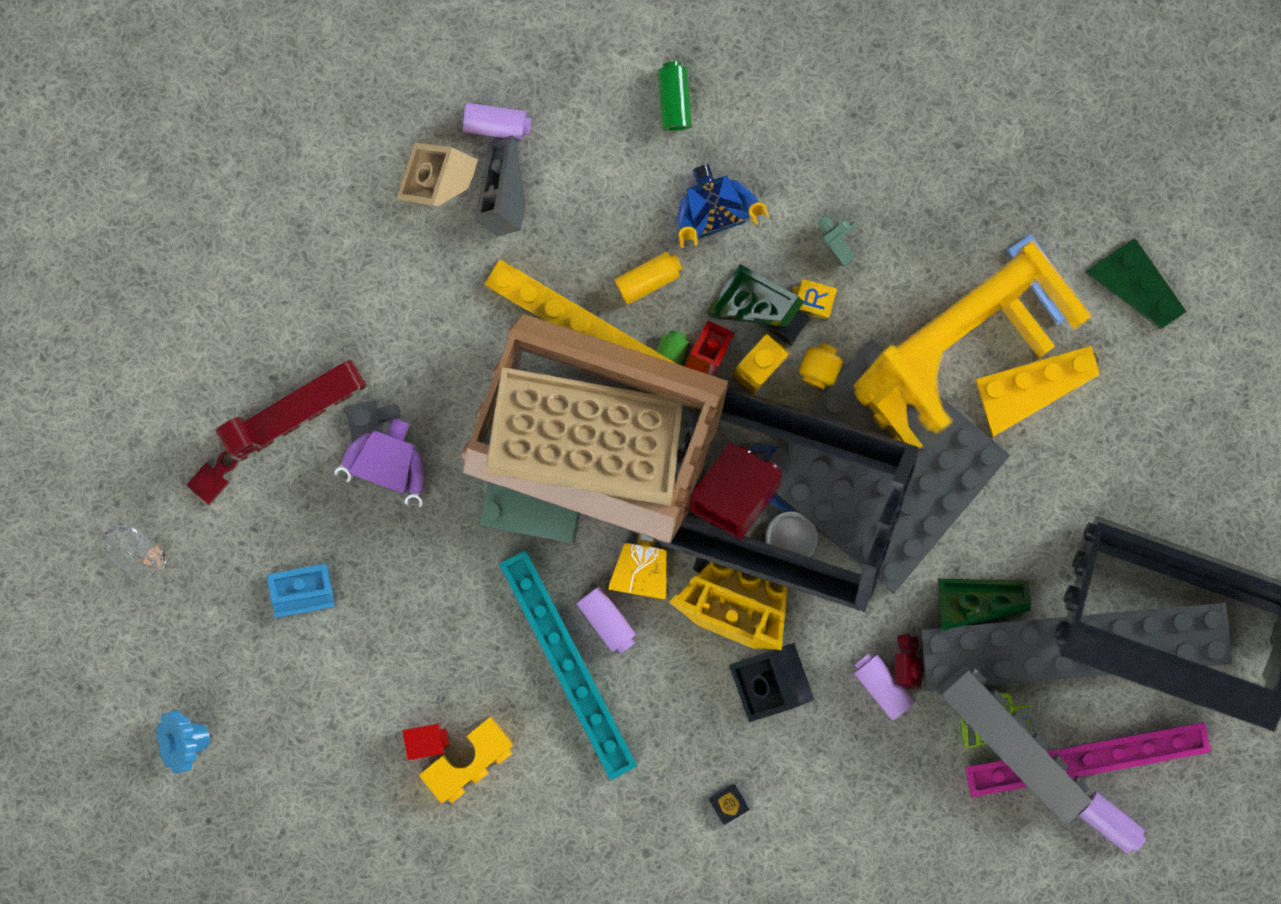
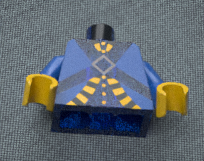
(715, 206)

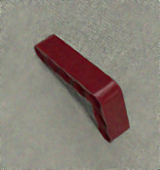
(245, 436)

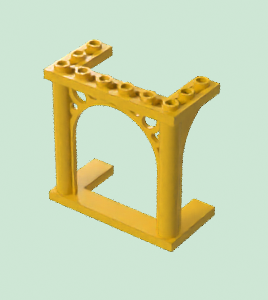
(910, 370)

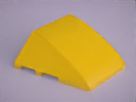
(735, 606)

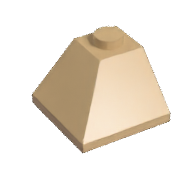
(436, 174)

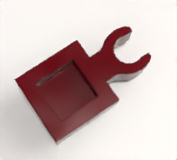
(209, 481)
(908, 666)

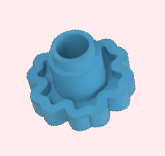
(180, 741)

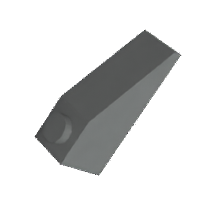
(501, 190)

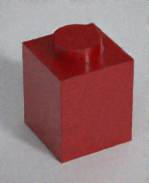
(425, 741)

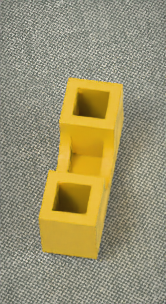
(447, 779)

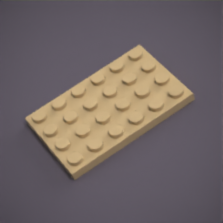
(584, 436)

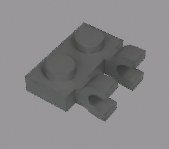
(367, 417)

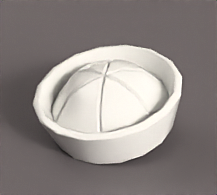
(792, 533)

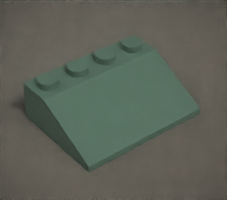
(527, 515)

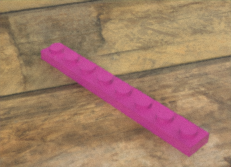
(1099, 757)

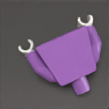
(387, 461)

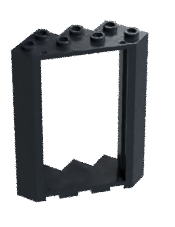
(824, 437)
(1156, 667)

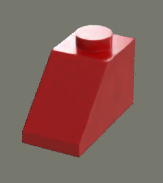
(710, 349)

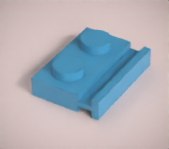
(301, 590)

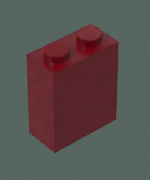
(735, 490)

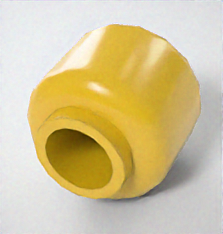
(820, 366)

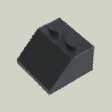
(771, 682)

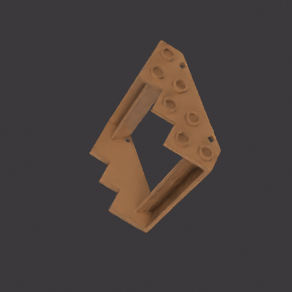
(625, 367)

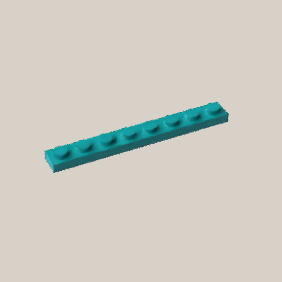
(568, 665)

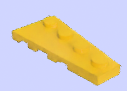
(1028, 388)

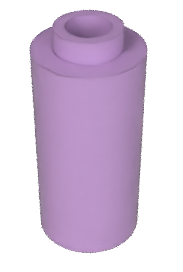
(496, 121)
(607, 620)
(881, 685)
(1113, 824)

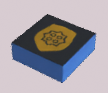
(729, 804)

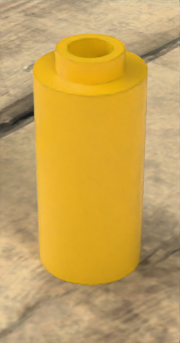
(648, 277)

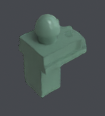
(833, 238)

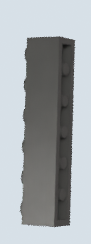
(1014, 744)

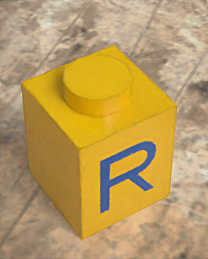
(817, 298)

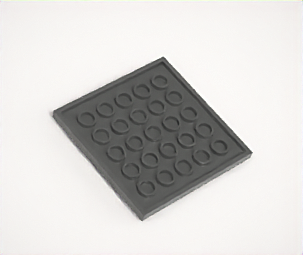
(849, 498)

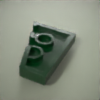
(754, 300)
(980, 600)

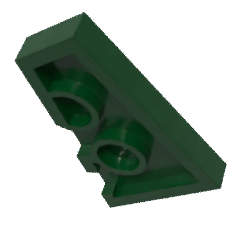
(1138, 283)

